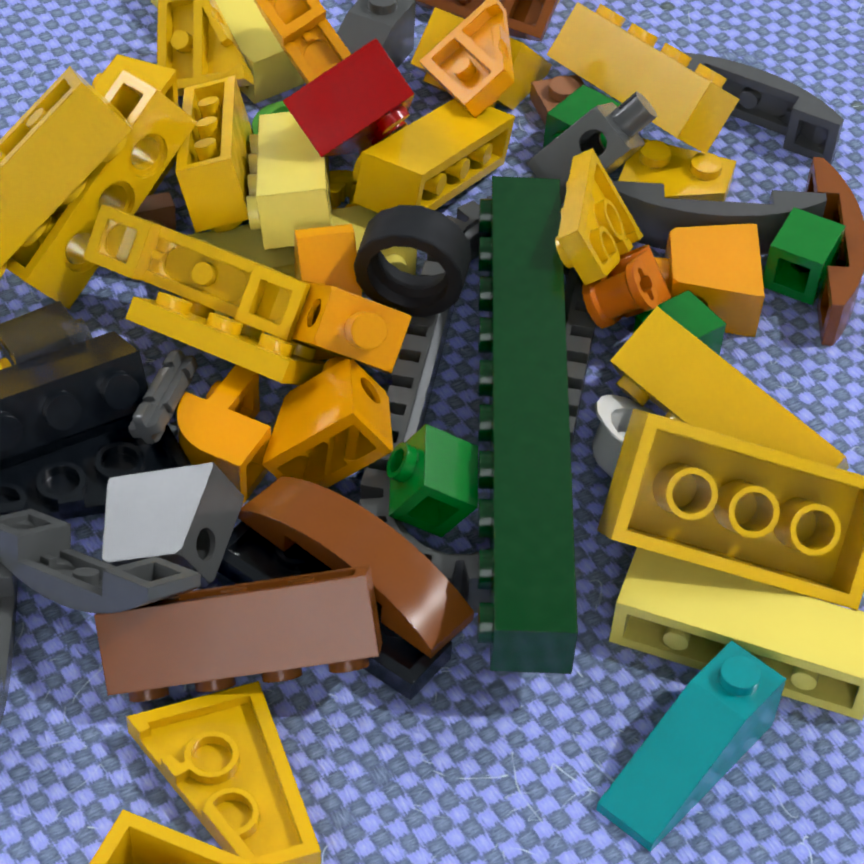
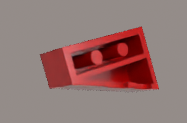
(353, 103)

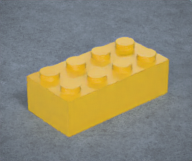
(738, 509)

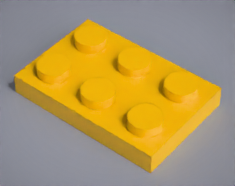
(226, 338)

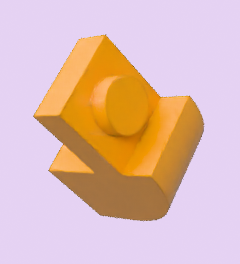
(225, 429)

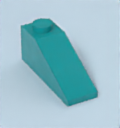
(694, 745)

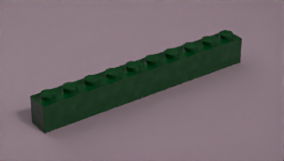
(528, 431)

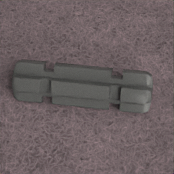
(163, 397)

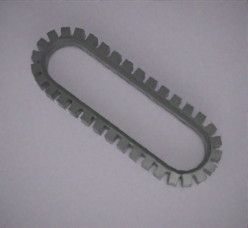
(413, 386)

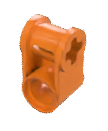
(627, 290)

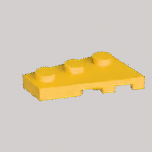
(231, 773)

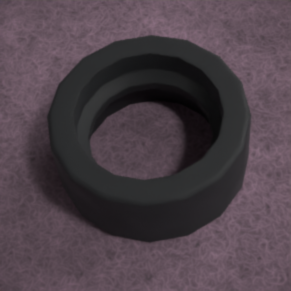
(421, 230)

